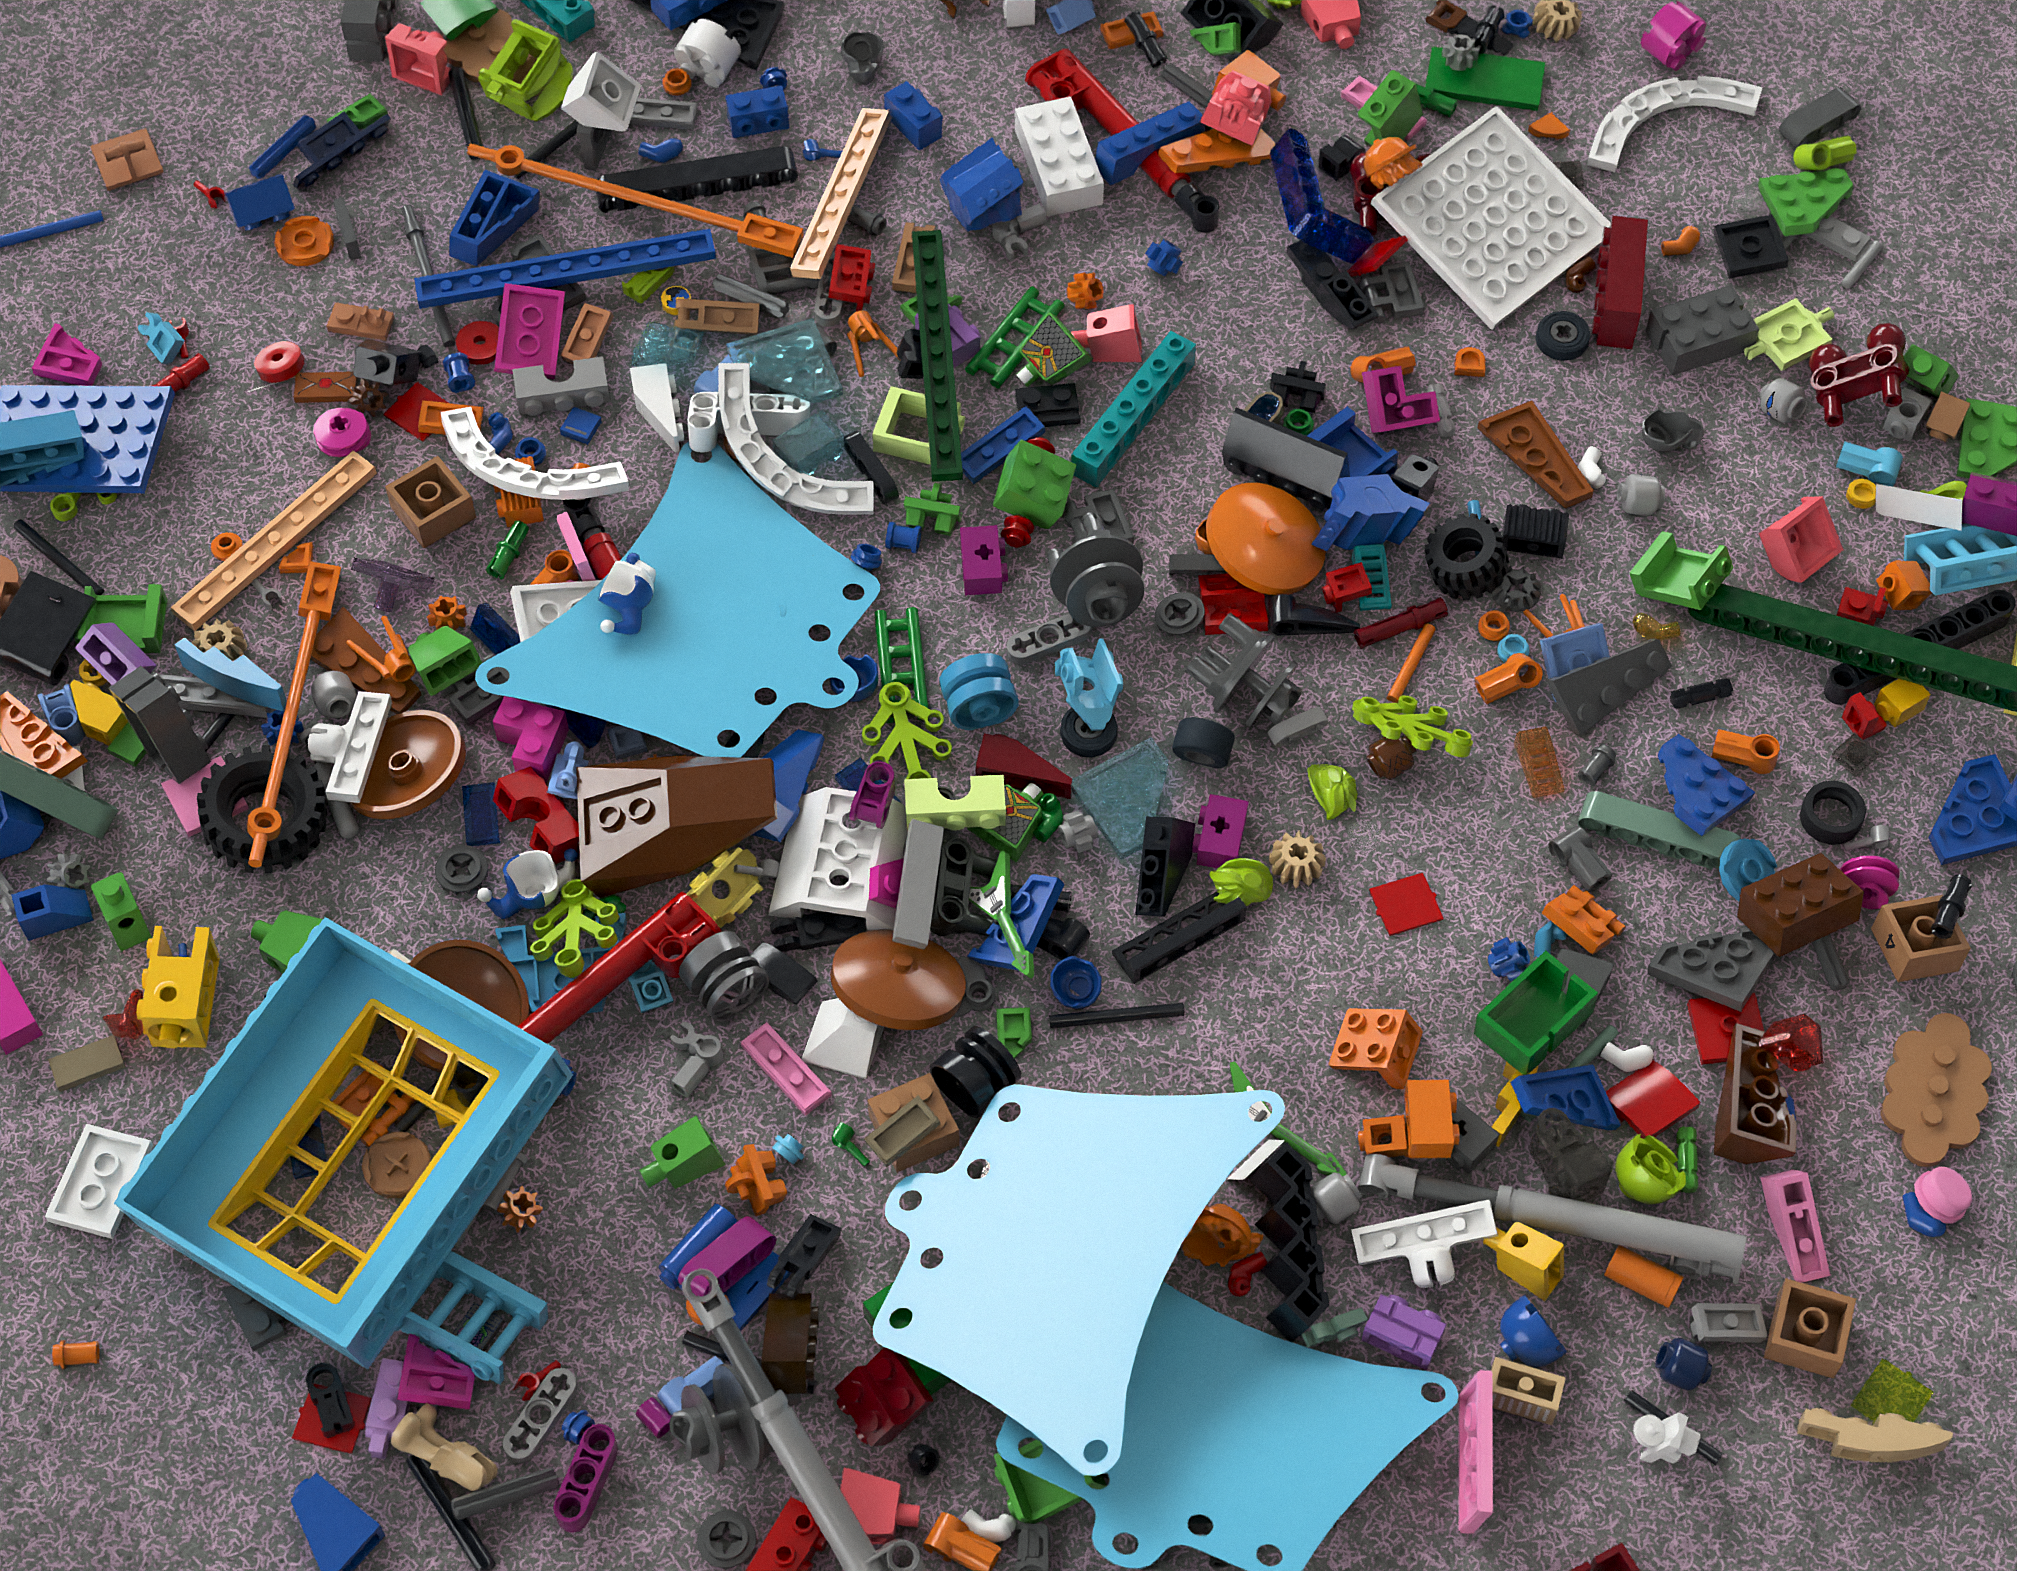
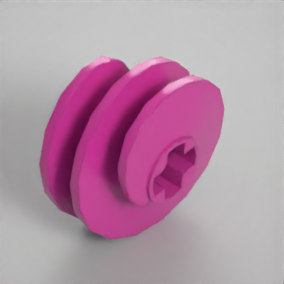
(341, 432)
(1875, 876)

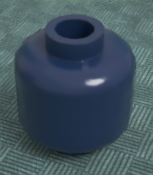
(1683, 1364)

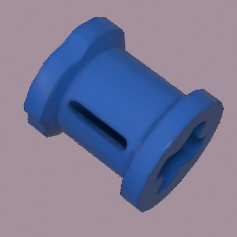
(459, 376)
(903, 537)

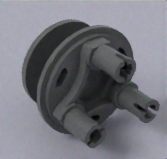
(1097, 576)
(1226, 677)
(701, 1429)

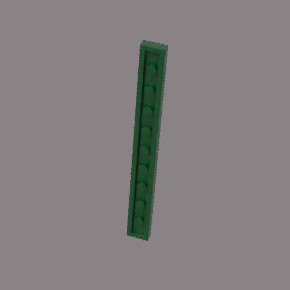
(937, 356)

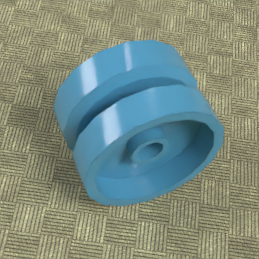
(978, 691)

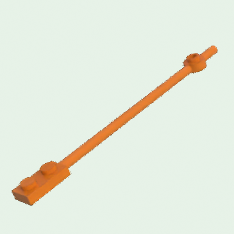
(753, 231)
(316, 605)

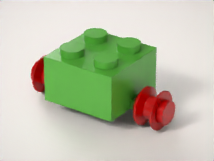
(1032, 489)

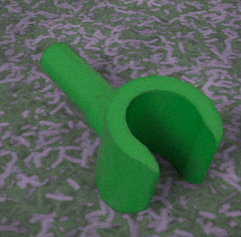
(841, 1137)

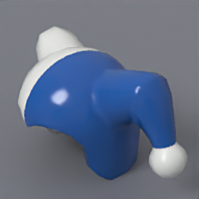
(628, 591)
(530, 882)

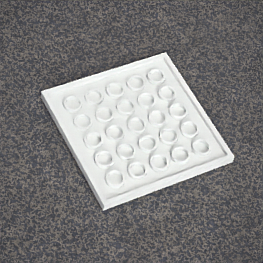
(1493, 217)

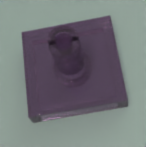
(391, 578)

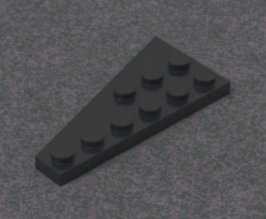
(746, 20)

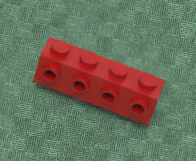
(790, 1541)

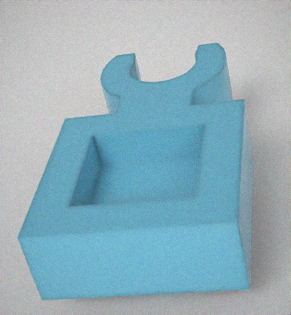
(163, 340)

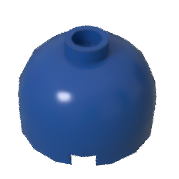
(1529, 1335)

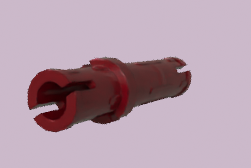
(1410, 619)

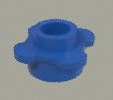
(1513, 19)

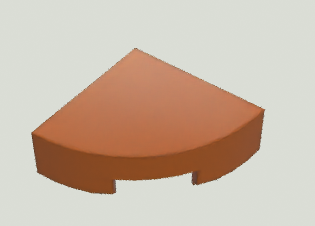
(1549, 127)
(297, 560)

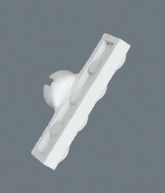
(351, 746)
(1426, 1239)

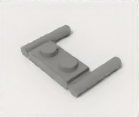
(1846, 242)

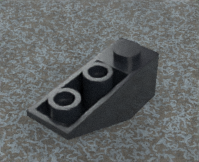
(1163, 863)

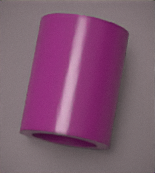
(654, 1417)

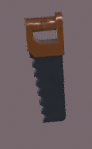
(1462, 25)

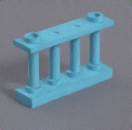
(1965, 569)
(496, 1295)

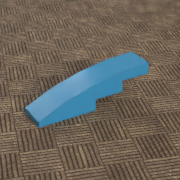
(236, 678)

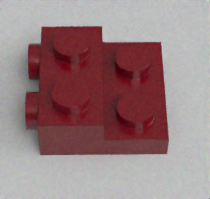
(882, 1397)

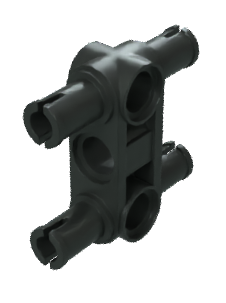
(954, 889)

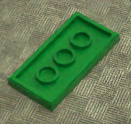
(1489, 81)

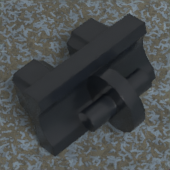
(1299, 383)

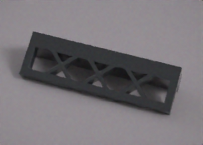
(1180, 941)

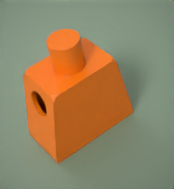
(1255, 68)

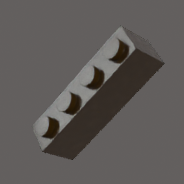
(790, 1342)

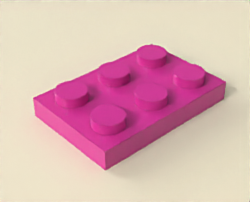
(529, 329)

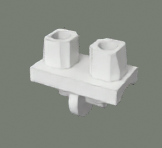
(1665, 1438)

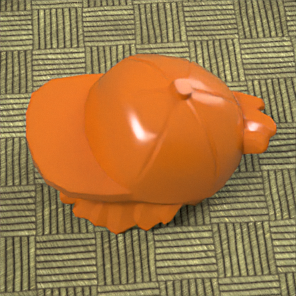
(1389, 161)
(1222, 1225)

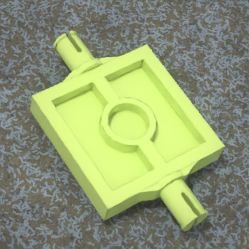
(1790, 334)

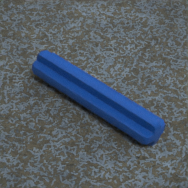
(282, 147)

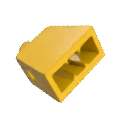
(1529, 1258)

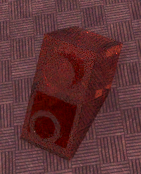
(1794, 1042)

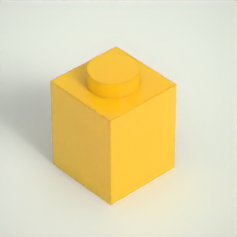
(1901, 701)

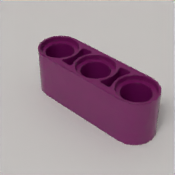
(730, 1255)
(585, 1461)

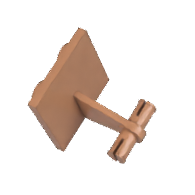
(127, 159)

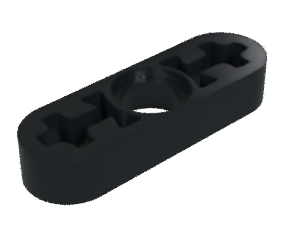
(869, 464)

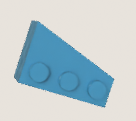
(38, 445)

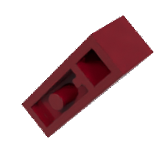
(1020, 766)

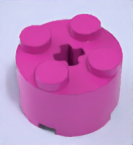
(1674, 35)

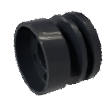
(975, 1071)

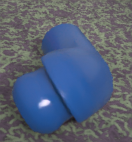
(501, 431)

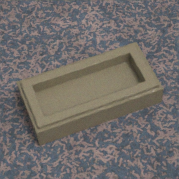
(86, 1063)
(902, 1131)

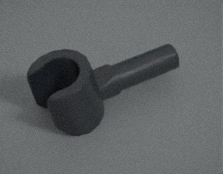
(428, 356)

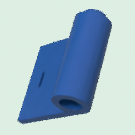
(704, 1232)

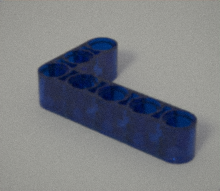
(1305, 206)

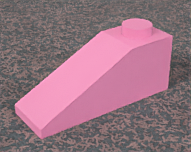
(1796, 1223)

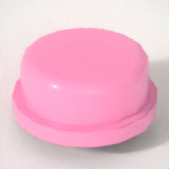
(1943, 1194)

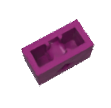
(981, 560)
(1222, 815)

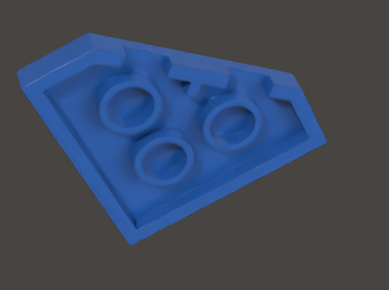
(1700, 785)
(1971, 817)

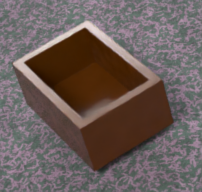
(1800, 904)

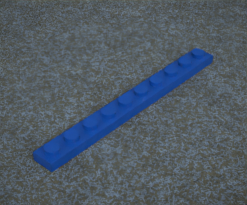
(565, 268)

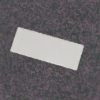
(1919, 507)

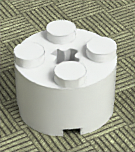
(707, 52)

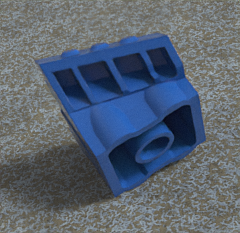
(983, 187)
(1368, 513)

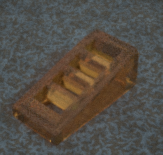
(1537, 742)

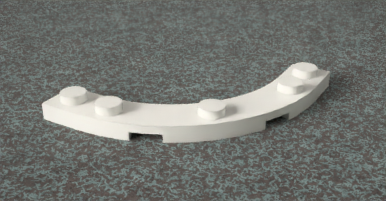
(1662, 97)
(768, 468)
(518, 477)

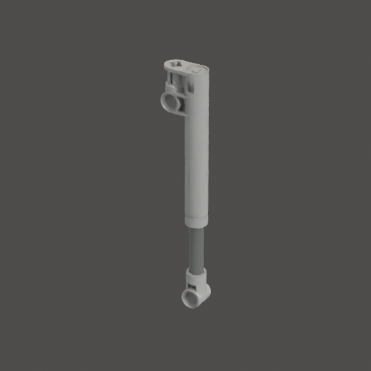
(1692, 1247)
(794, 1444)

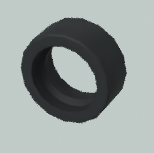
(1827, 833)

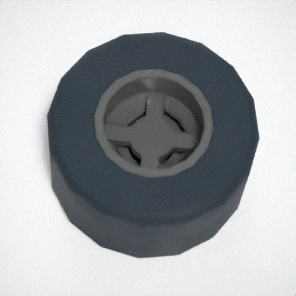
(1203, 742)

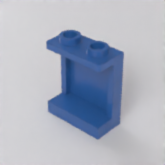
(1363, 453)

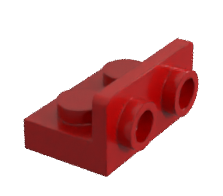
(850, 275)

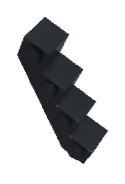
(1292, 1229)

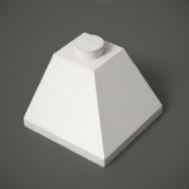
(601, 95)
(842, 1040)

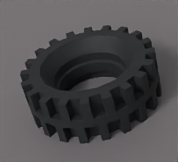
(250, 775)

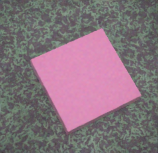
(575, 547)
(184, 798)

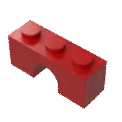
(526, 796)

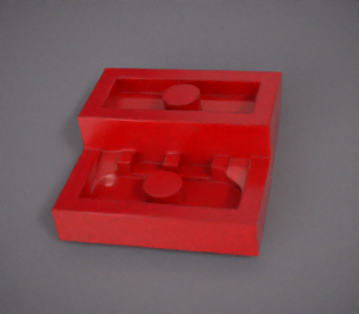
(1224, 595)
(1651, 1100)

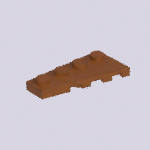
(1537, 450)
(335, 655)

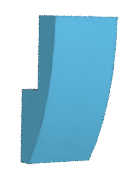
(650, 987)

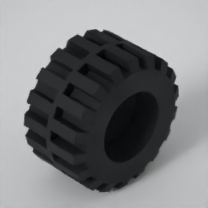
(1461, 536)

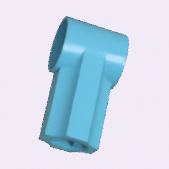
(1879, 465)

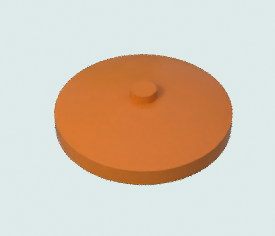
(1264, 538)

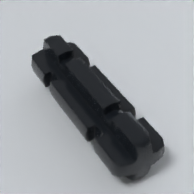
(1701, 693)

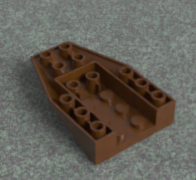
(666, 816)

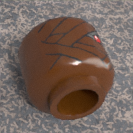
(1391, 757)

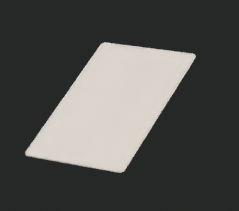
(1256, 1159)

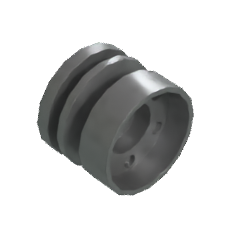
(723, 975)

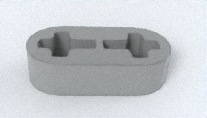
(1298, 727)

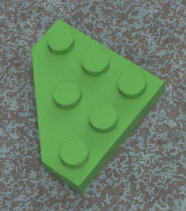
(1804, 198)
(1987, 439)

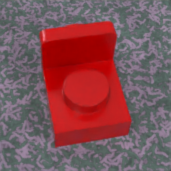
(1346, 585)
(1862, 606)
(1863, 717)

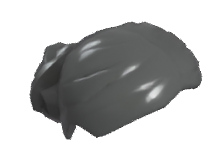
(862, 55)
(1662, 425)

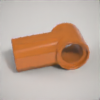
(1392, 358)
(554, 562)
(1506, 678)
(1745, 750)
(957, 1543)

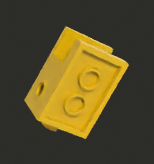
(179, 991)

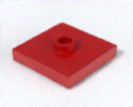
(1715, 1023)

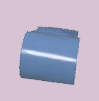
(62, 714)

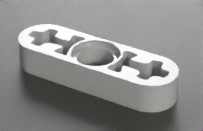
(822, 299)
(1054, 626)
(546, 1388)

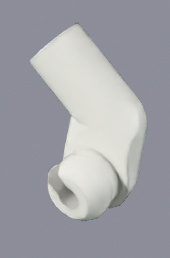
(1589, 468)
(1630, 1059)
(992, 1530)

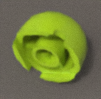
(1648, 1171)

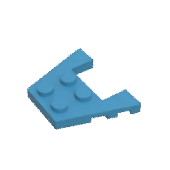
(543, 977)

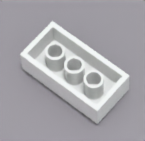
(1059, 156)

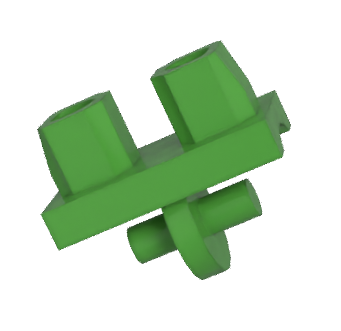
(946, 514)

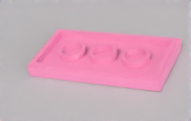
(1475, 1453)

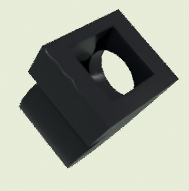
(1339, 154)
(910, 355)

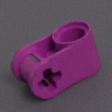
(874, 800)

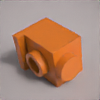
(1377, 1128)

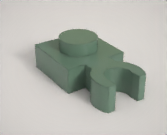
(1339, 1327)

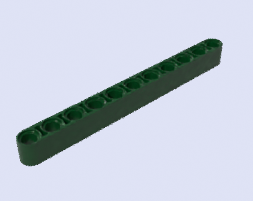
(1862, 645)

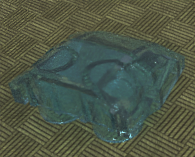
(666, 345)

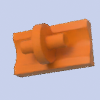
(751, 1181)

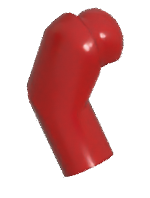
(1242, 1271)

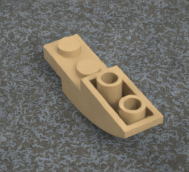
(1888, 1439)

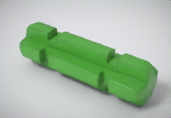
(1687, 1157)

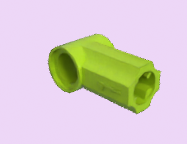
(1825, 153)

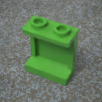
(1391, 108)
(1680, 573)
(136, 615)
(1031, 1496)

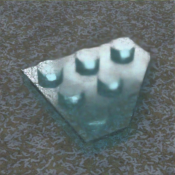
(790, 361)
(1123, 793)

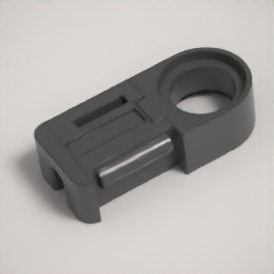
(1194, 564)
(1032, 1547)

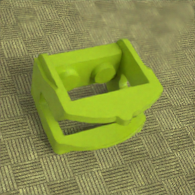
(549, 73)

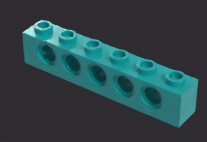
(1133, 408)

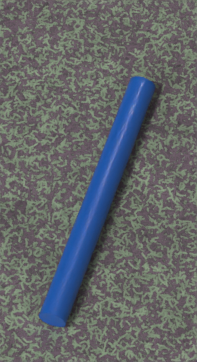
(51, 228)

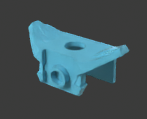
(1097, 704)

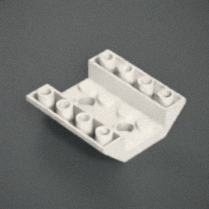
(823, 847)

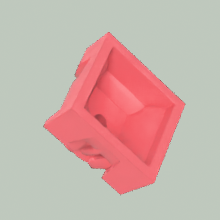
(418, 58)
(1238, 107)
(1802, 540)

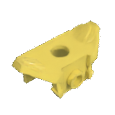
(740, 886)

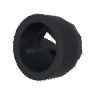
(920, 1451)

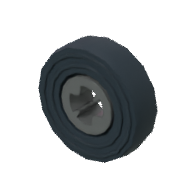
(1563, 348)
(1083, 743)

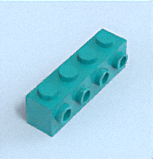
(565, 17)

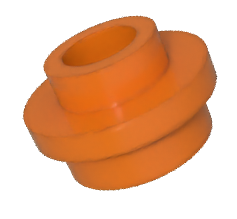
(677, 82)
(223, 553)
(1497, 618)

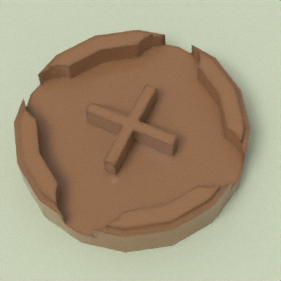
(395, 1164)

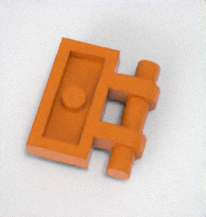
(1583, 919)
(358, 1096)

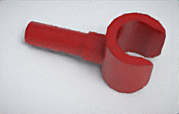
(210, 193)
(183, 332)
(532, 1380)

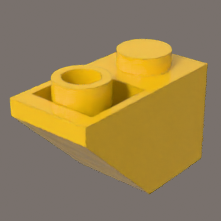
(97, 712)

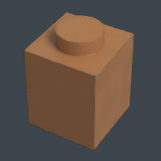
(1947, 417)

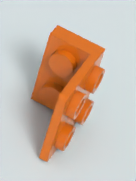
(1377, 1042)

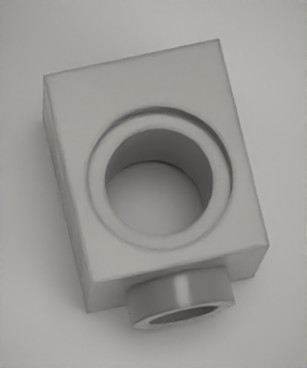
(1908, 416)

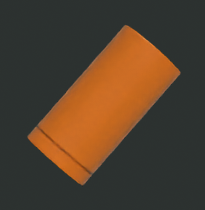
(1643, 1276)

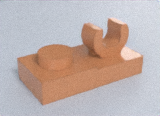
(360, 321)
(587, 333)

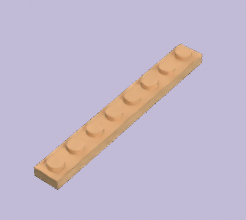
(840, 194)
(273, 541)

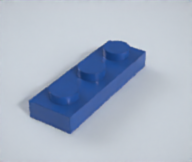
(994, 447)

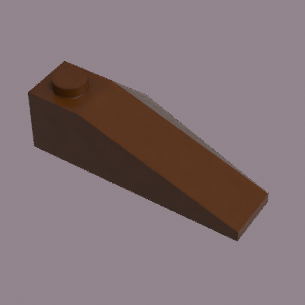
(1752, 1109)

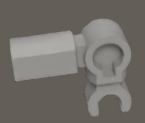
(1007, 232)
(706, 1053)

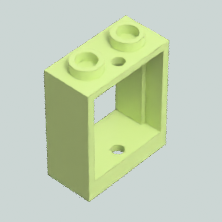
(907, 402)

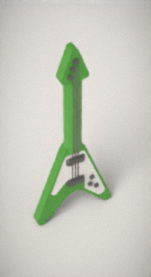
(996, 902)
(1260, 1112)

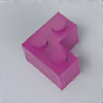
(1390, 406)
(535, 732)

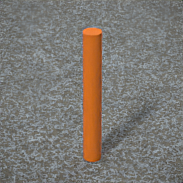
(1411, 663)

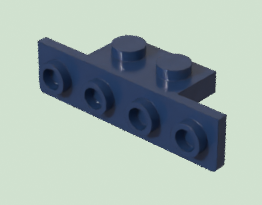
(332, 142)

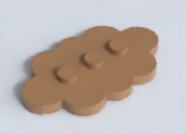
(481, 46)
(1936, 1089)

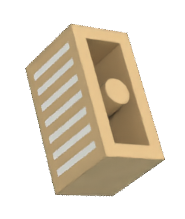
(1526, 1391)

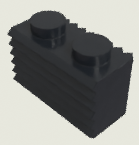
(1535, 530)

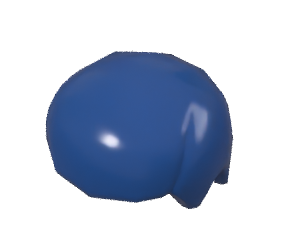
(867, 674)
(1078, 976)

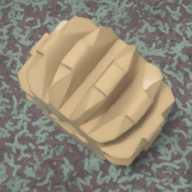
(1557, 18)
(224, 637)
(1297, 859)

